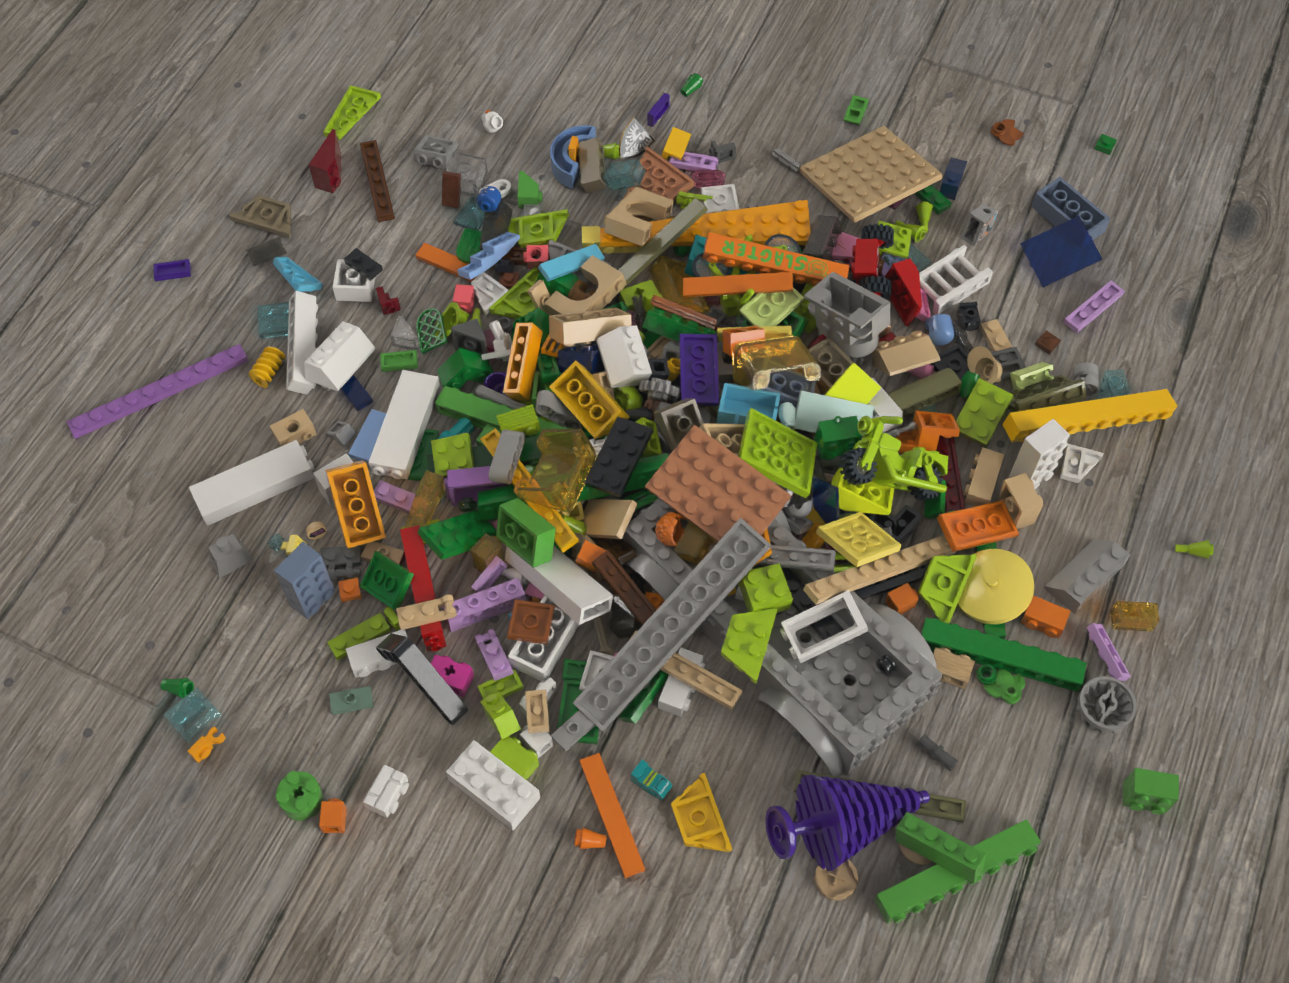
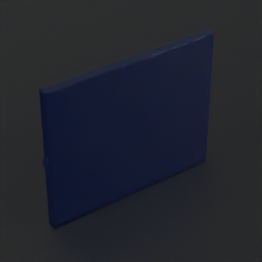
(1061, 251)

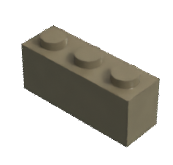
(591, 165)

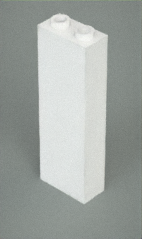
(404, 425)
(252, 482)
(565, 585)

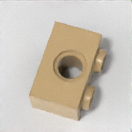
(296, 422)

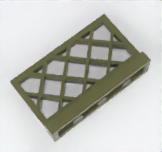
(1048, 393)

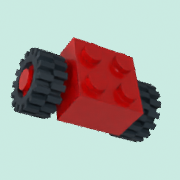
(867, 258)

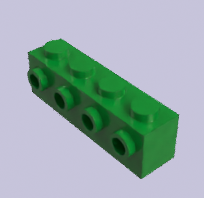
(672, 325)

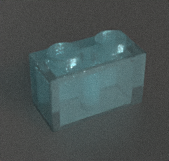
(624, 174)

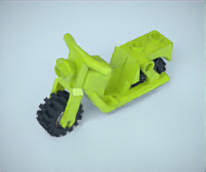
(878, 458)

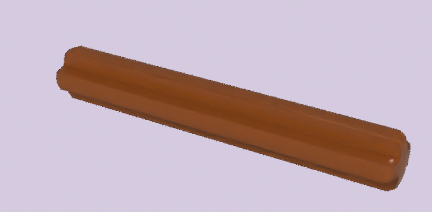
(684, 312)

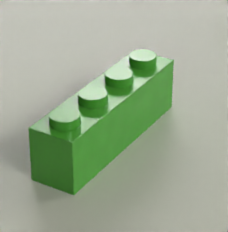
(940, 847)

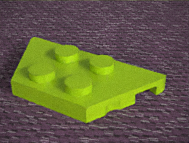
(538, 228)
(516, 300)
(944, 583)
(748, 640)

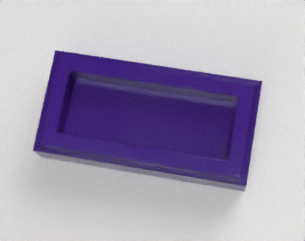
(658, 110)
(172, 270)

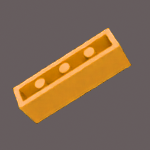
(522, 361)

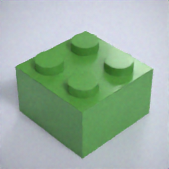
(1150, 791)

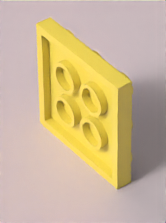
(858, 539)

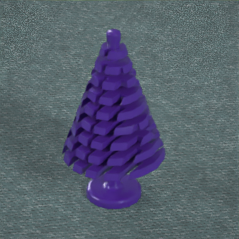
(839, 817)

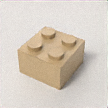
(1021, 500)

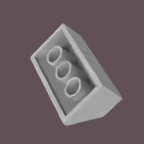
(1087, 573)

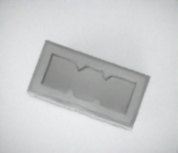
(572, 730)

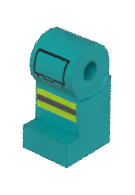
(650, 780)

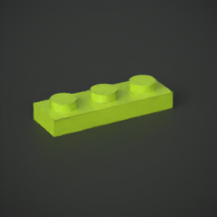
(363, 632)

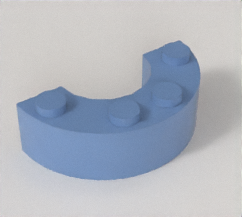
(562, 165)

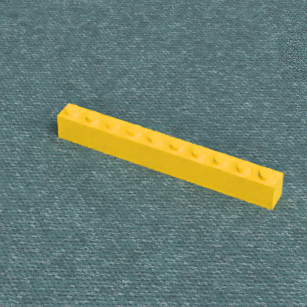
(1093, 414)

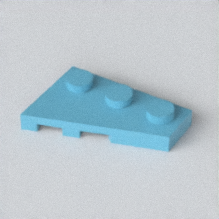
(296, 275)

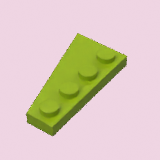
(351, 109)

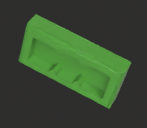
(399, 361)

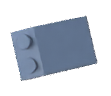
(789, 384)

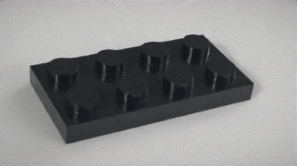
(619, 457)

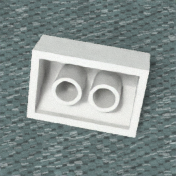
(624, 357)

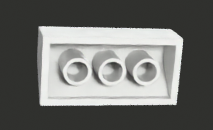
(338, 357)

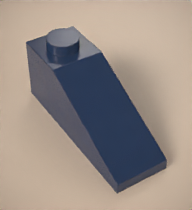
(952, 178)

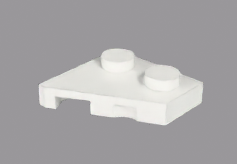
(487, 291)
(1078, 462)

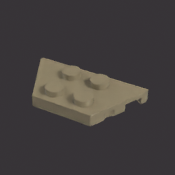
(266, 215)

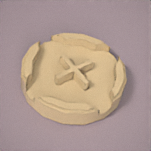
(837, 883)

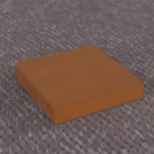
(530, 622)

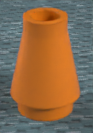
(589, 839)

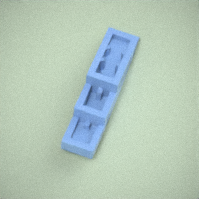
(492, 252)

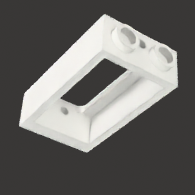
(816, 613)

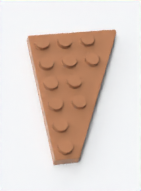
(661, 178)

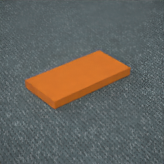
(977, 526)

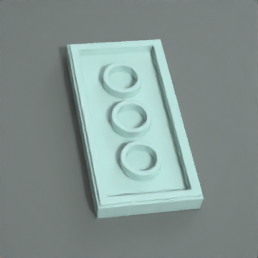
(817, 407)

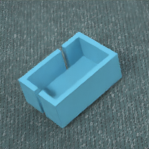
(738, 400)

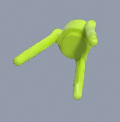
(685, 199)

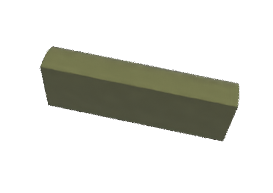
(926, 391)

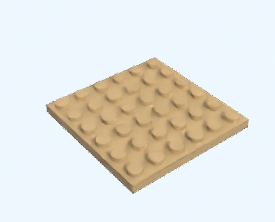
(870, 173)

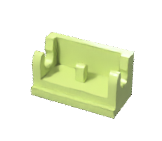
(1031, 375)

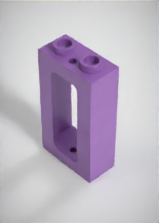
(468, 483)

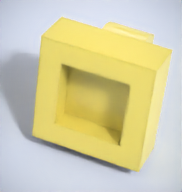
(290, 546)

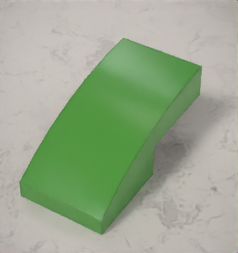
(856, 110)

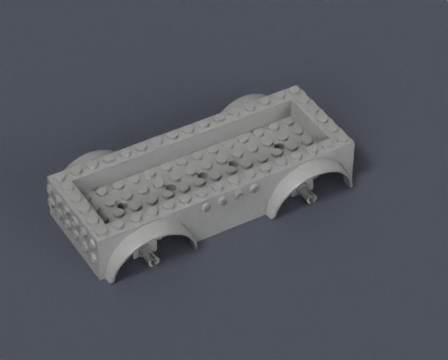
(834, 718)

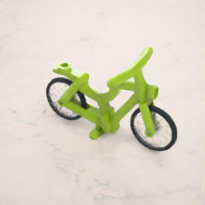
(702, 268)

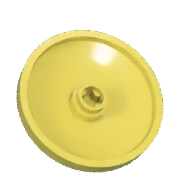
(997, 587)

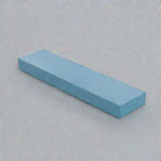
(569, 263)

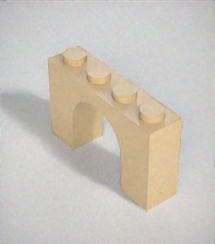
(637, 202)
(609, 284)

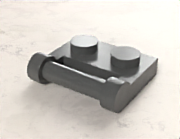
(1008, 358)

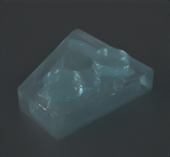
(1114, 384)

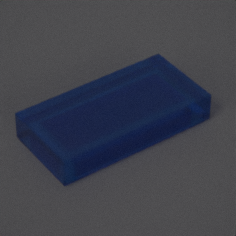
(356, 393)

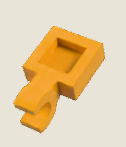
(203, 746)

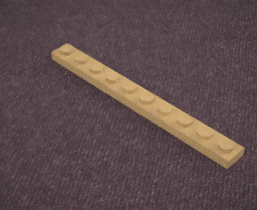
(877, 570)

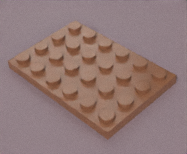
(715, 487)

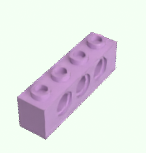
(486, 604)

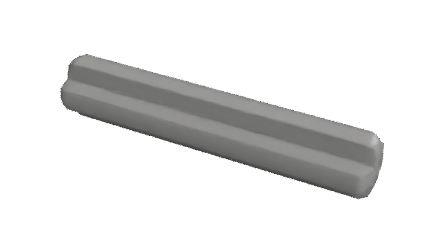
(498, 398)

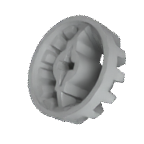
(1117, 696)

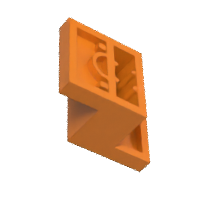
(929, 429)

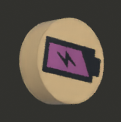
(316, 530)

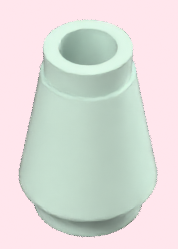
(787, 414)

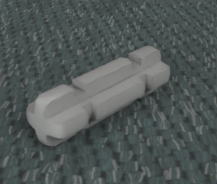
(786, 160)

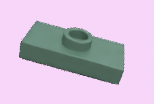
(351, 700)

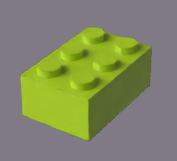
(983, 412)

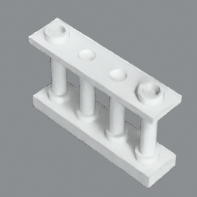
(957, 294)

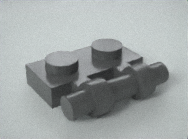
(342, 557)

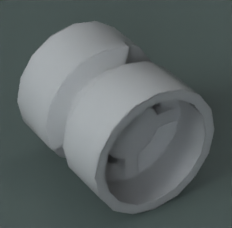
(1088, 373)

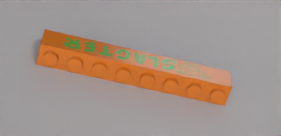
(767, 259)

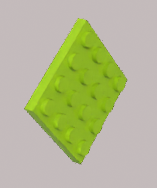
(778, 452)

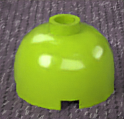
(628, 397)

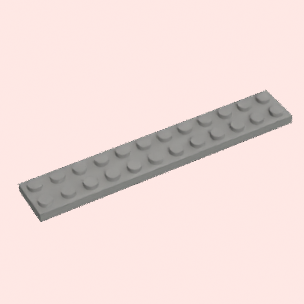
(672, 624)

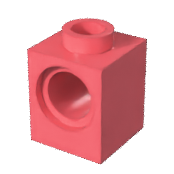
(532, 250)
(464, 297)

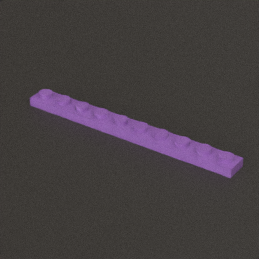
(157, 391)

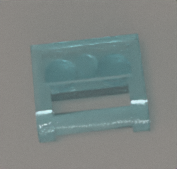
(187, 710)

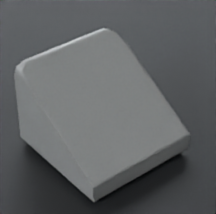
(341, 432)

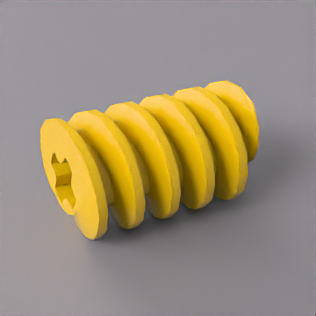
(266, 366)

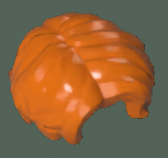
(669, 529)

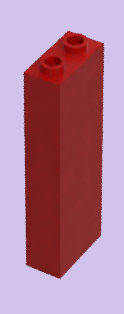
(422, 584)

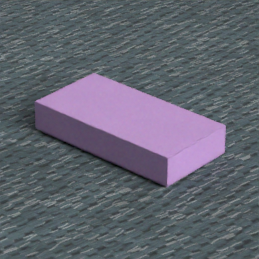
(489, 575)

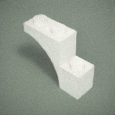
(538, 741)

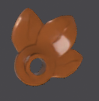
(1006, 132)

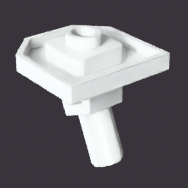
(502, 343)

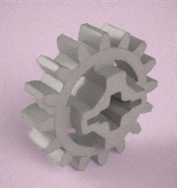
(659, 389)

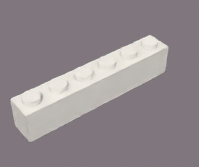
(301, 340)

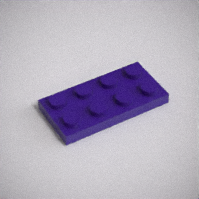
(699, 368)

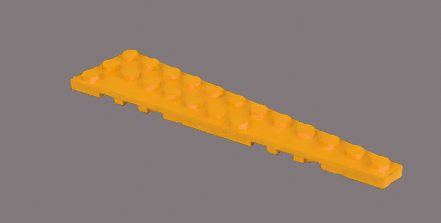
(759, 221)

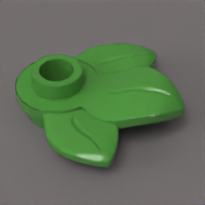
(1005, 685)

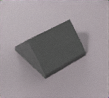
(469, 337)

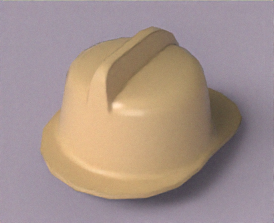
(983, 363)

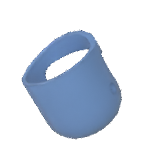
(940, 329)

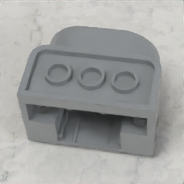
(848, 314)

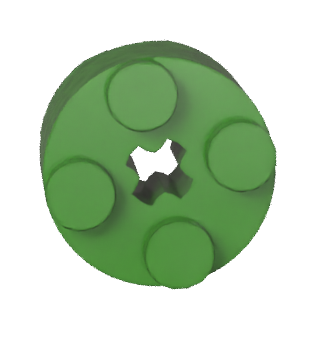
(300, 806)

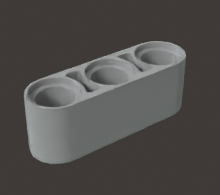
(554, 409)
(506, 456)

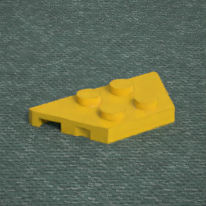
(700, 818)

